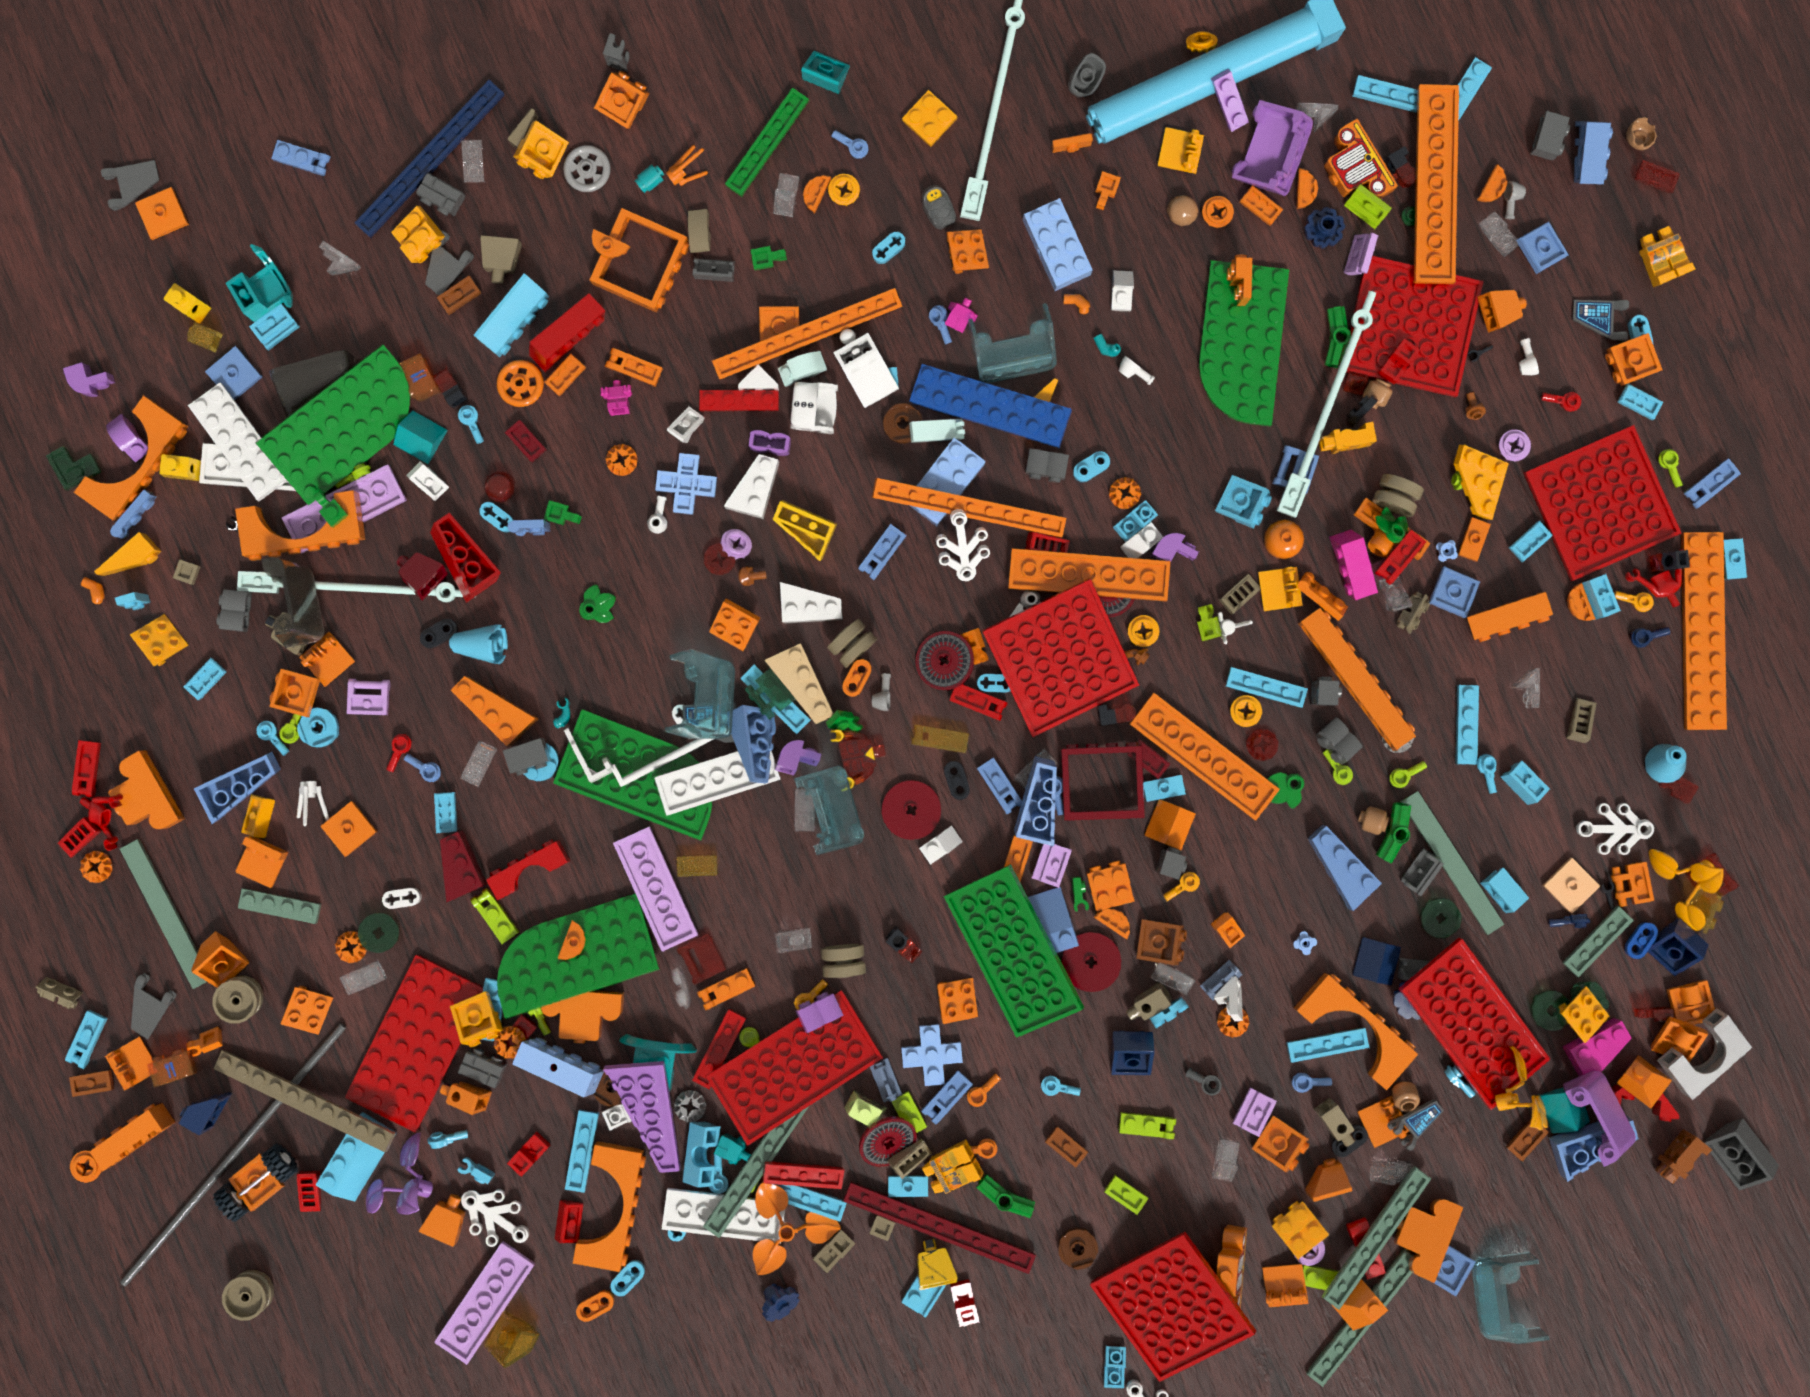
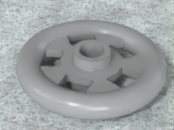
(579, 183)

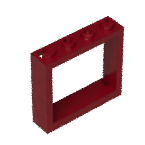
(1109, 814)

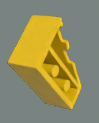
(806, 527)

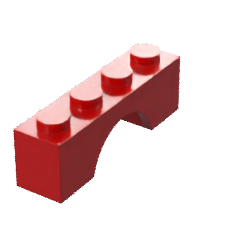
(506, 881)

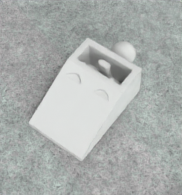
(866, 371)

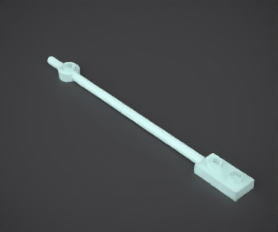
(977, 186)
(1298, 484)
(263, 583)

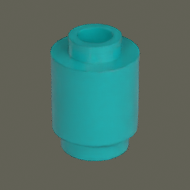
(649, 178)

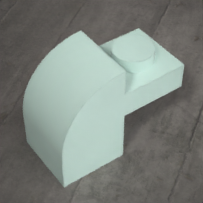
(802, 367)

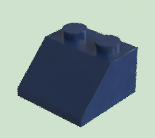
(1678, 947)
(1132, 1053)
(204, 1113)

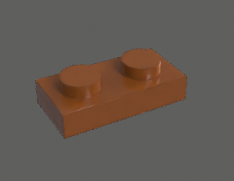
(459, 295)
(91, 1083)
(1526, 1141)
(1066, 1146)

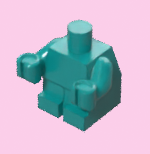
(732, 1149)

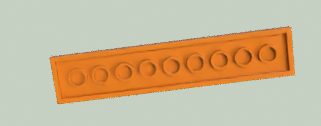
(1436, 184)
(1704, 632)

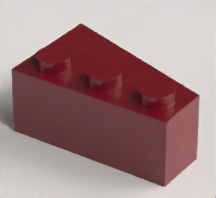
(459, 867)

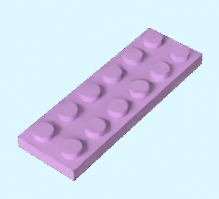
(377, 494)
(655, 889)
(484, 1302)

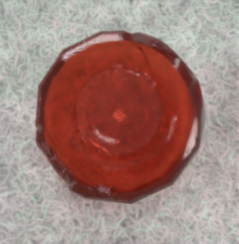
(499, 486)

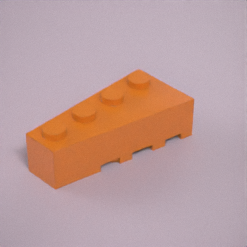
(1510, 615)
(132, 1136)

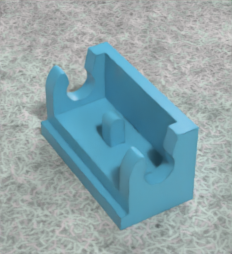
(1601, 596)
(1525, 783)
(1504, 890)

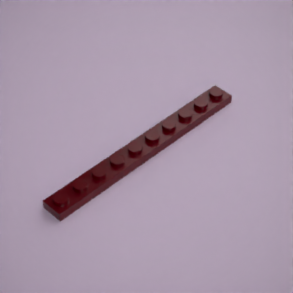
(939, 1227)

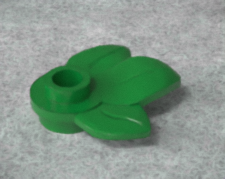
(1394, 528)
(599, 603)
(1287, 792)

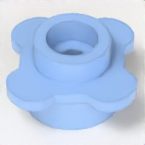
(1441, 547)
(1306, 949)

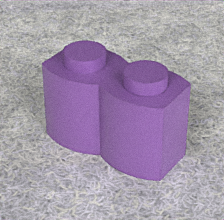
(763, 442)
(819, 1013)

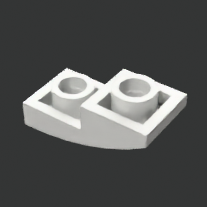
(615, 1116)

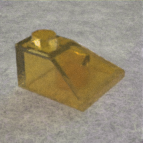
(510, 1339)

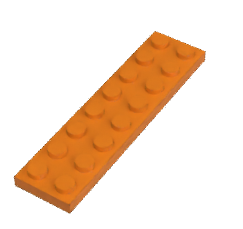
(1110, 575)
(1204, 756)

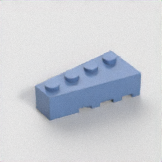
(231, 788)
(1037, 808)
(1347, 872)
(1578, 1149)

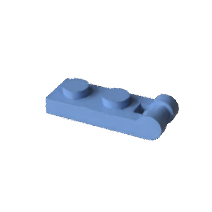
(300, 157)
(1712, 483)
(133, 514)
(882, 551)
(999, 785)
(947, 1096)

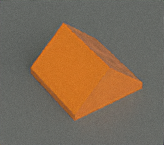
(1169, 824)

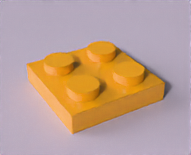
(929, 118)

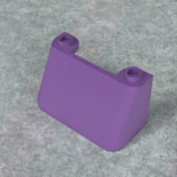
(1274, 148)
(1595, 1090)

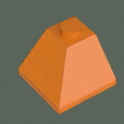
(218, 960)
(1644, 1081)
(1328, 1181)
(1361, 1307)

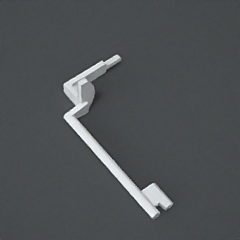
(594, 776)

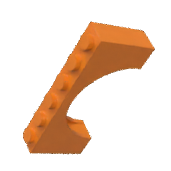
(162, 433)
(260, 540)
(1392, 1052)
(609, 1250)

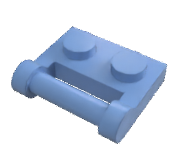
(1288, 452)
(537, 527)

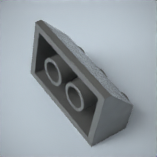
(1742, 1155)

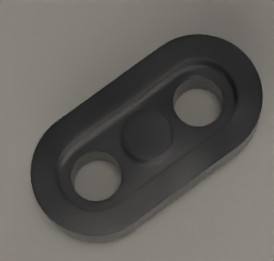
(1365, 405)
(438, 633)
(956, 780)
(1349, 1149)

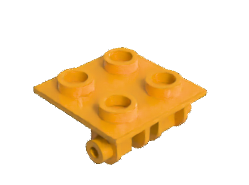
(1181, 150)
(1280, 589)
(159, 640)
(1584, 1014)

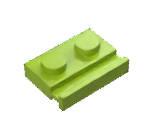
(1367, 206)

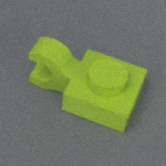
(1209, 626)

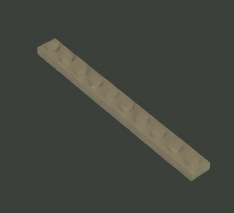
(304, 1101)

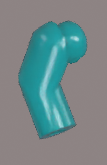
(1105, 348)

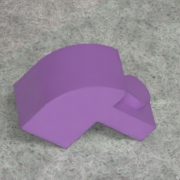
(81, 379)
(126, 437)
(1172, 543)
(793, 754)

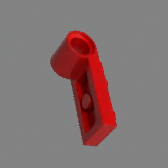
(1357, 1230)

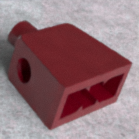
(421, 573)

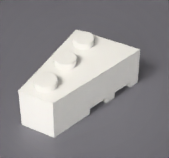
(755, 488)
(808, 606)

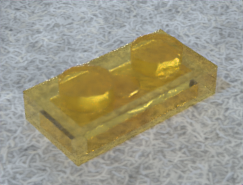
(697, 865)

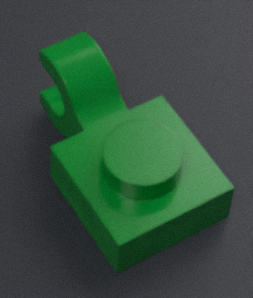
(764, 257)
(331, 511)
(559, 513)
(842, 719)
(1078, 888)

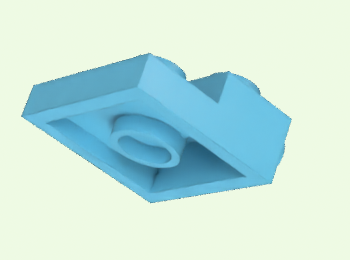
(1244, 501)

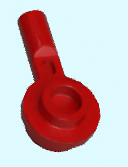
(1570, 401)
(400, 744)

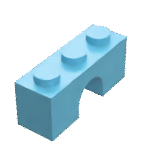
(697, 1169)

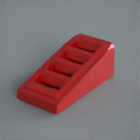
(1031, 539)
(84, 822)
(301, 1177)

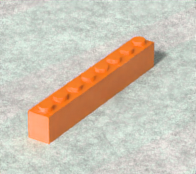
(1357, 679)

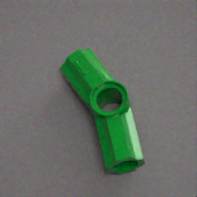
(1337, 324)
(1399, 820)
(994, 1191)

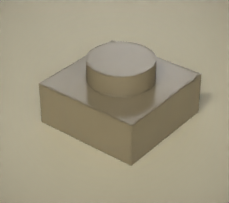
(186, 572)
(882, 1227)

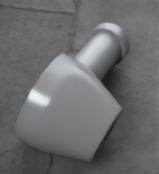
(1513, 192)
(882, 699)

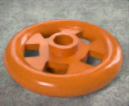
(503, 385)

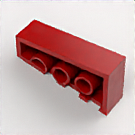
(566, 332)
(463, 557)

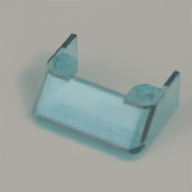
(1016, 355)
(712, 696)
(1490, 1282)

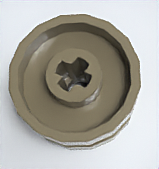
(1398, 495)
(849, 640)
(843, 960)
(228, 1006)
(247, 1295)

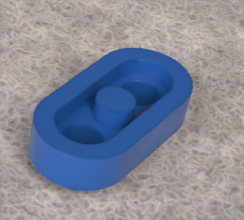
(1642, 942)

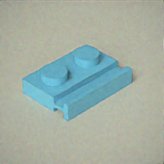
(274, 326)
(921, 1300)

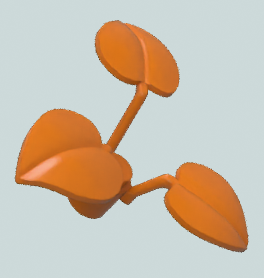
(770, 1201)

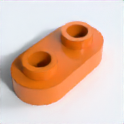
(856, 677)
(596, 1306)

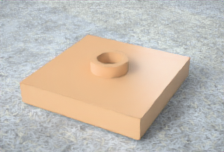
(1571, 885)

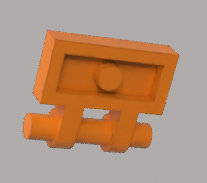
(1638, 881)

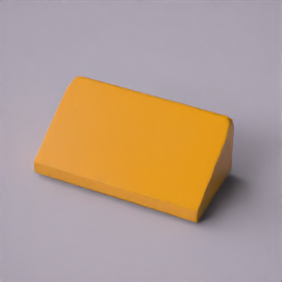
(258, 816)

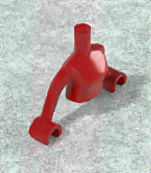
(1662, 584)
(101, 816)

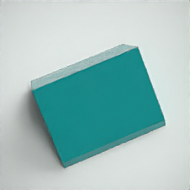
(825, 72)
(419, 436)
(1562, 1114)

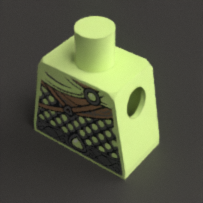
(864, 1108)

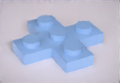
(686, 483)
(931, 1054)

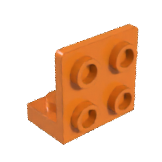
(261, 861)

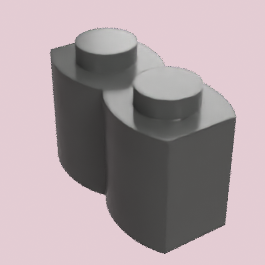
(1047, 465)
(234, 610)
(1338, 741)

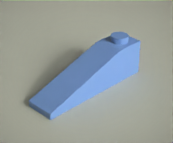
(753, 740)

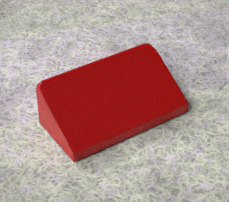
(568, 1221)

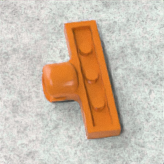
(1379, 543)

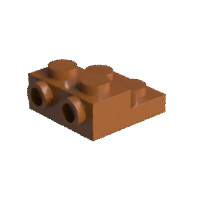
(1161, 942)

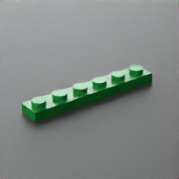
(767, 142)

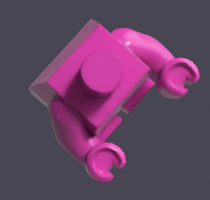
(960, 314)
(617, 398)

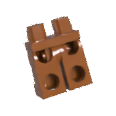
(1681, 1156)

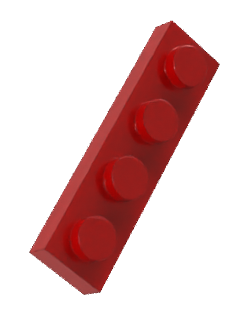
(739, 400)
(719, 1046)
(803, 1175)

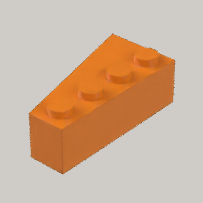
(496, 712)

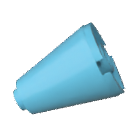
(481, 643)
(1665, 763)

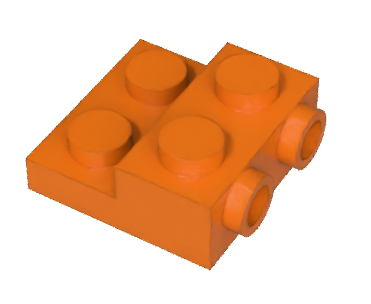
(622, 99)
(1241, 276)
(1633, 360)
(294, 692)
(1109, 885)
(1281, 1144)

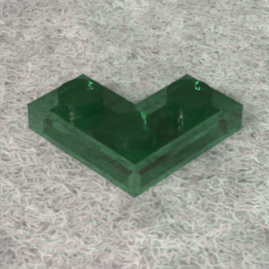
(71, 472)

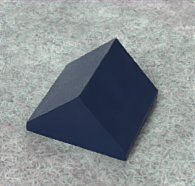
(1376, 961)

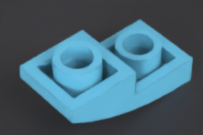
(1135, 521)
(1114, 1367)

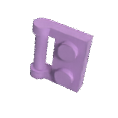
(368, 703)

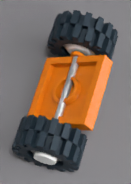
(255, 1182)

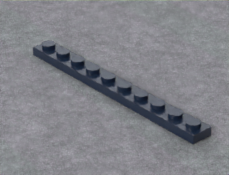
(429, 158)

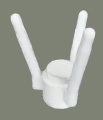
(1227, 626)
(308, 790)

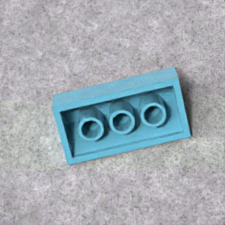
(512, 315)
(350, 1166)

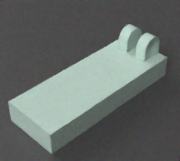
(936, 430)

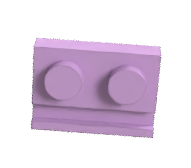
(1360, 254)
(1051, 864)
(1254, 1112)

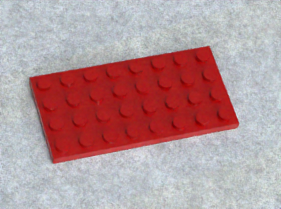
(1473, 1021)
(413, 1045)
(792, 1071)

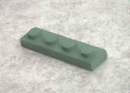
(279, 906)
(1597, 941)

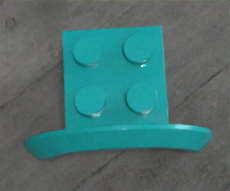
(262, 291)
(657, 1051)

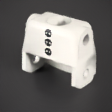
(814, 407)

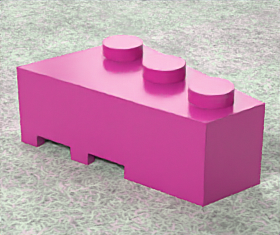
(1354, 564)
(1599, 1049)

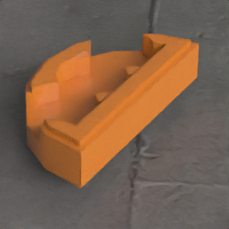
(1494, 186)
(1306, 188)
(815, 191)
(608, 246)
(1579, 603)
(1114, 920)
(573, 942)

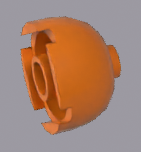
(1284, 539)

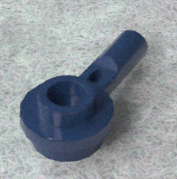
(1642, 637)
(1578, 921)

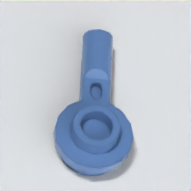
(858, 148)
(938, 316)
(430, 771)
(1058, 800)
(1302, 1082)

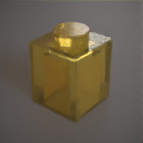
(204, 337)

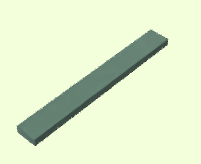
(1453, 864)
(162, 908)
(749, 1176)
(1376, 1237)
(1346, 1338)

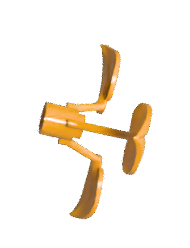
(1703, 873)
(1509, 1100)

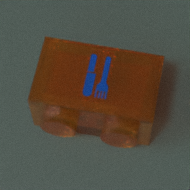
(419, 378)
(171, 1068)

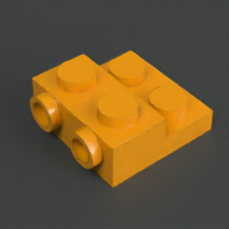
(540, 150)
(418, 235)
(476, 1019)
(1299, 1229)

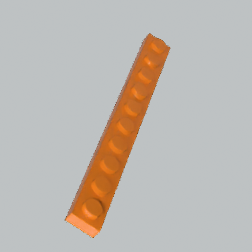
(806, 333)
(973, 508)

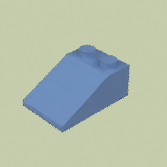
(1055, 918)

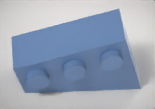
(1592, 152)

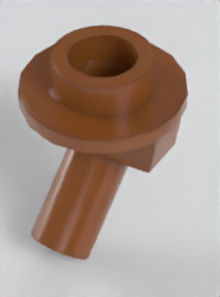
(1474, 411)
(747, 576)
(1140, 655)

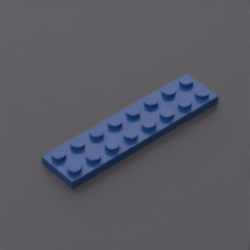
(990, 405)

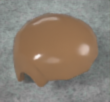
(1641, 134)
(1182, 210)

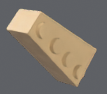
(800, 679)

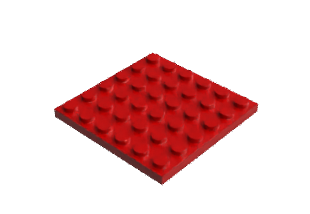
(1427, 315)
(1602, 503)
(1060, 657)
(1172, 1307)

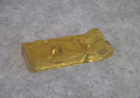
(941, 739)

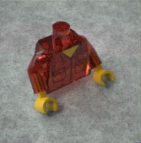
(857, 755)

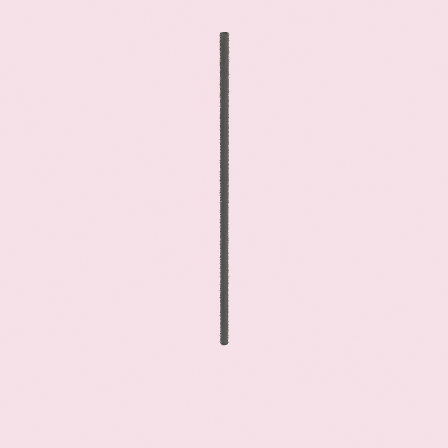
(229, 1159)

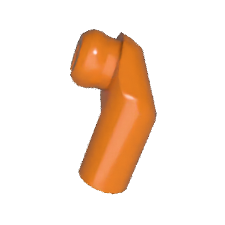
(1078, 300)
(95, 588)

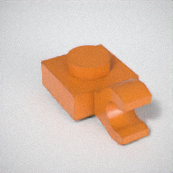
(1106, 187)
(976, 642)
(208, 1041)

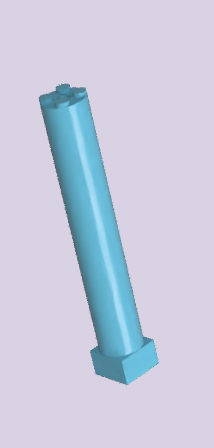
(1189, 82)

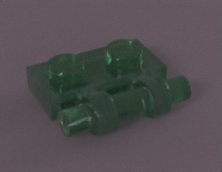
(774, 689)

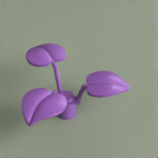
(407, 1200)

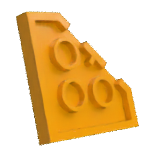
(1481, 479)

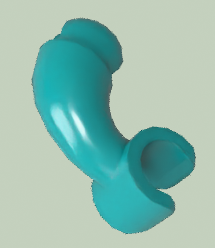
(564, 718)

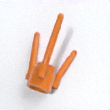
(676, 171)

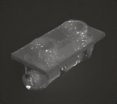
(1172, 978)

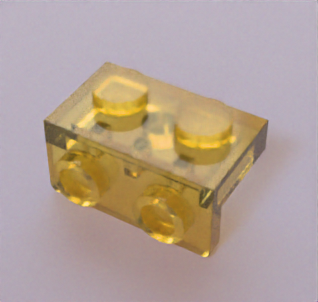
(1708, 904)

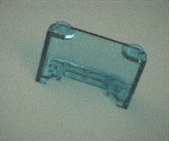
(834, 809)

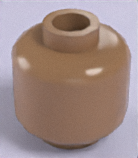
(1380, 390)
(1374, 820)
(1405, 1096)

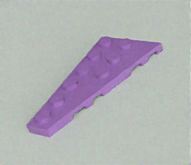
(648, 1104)

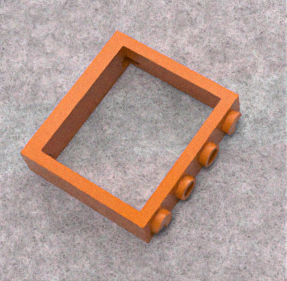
(666, 282)

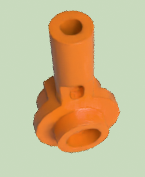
(977, 1096)
(987, 1148)

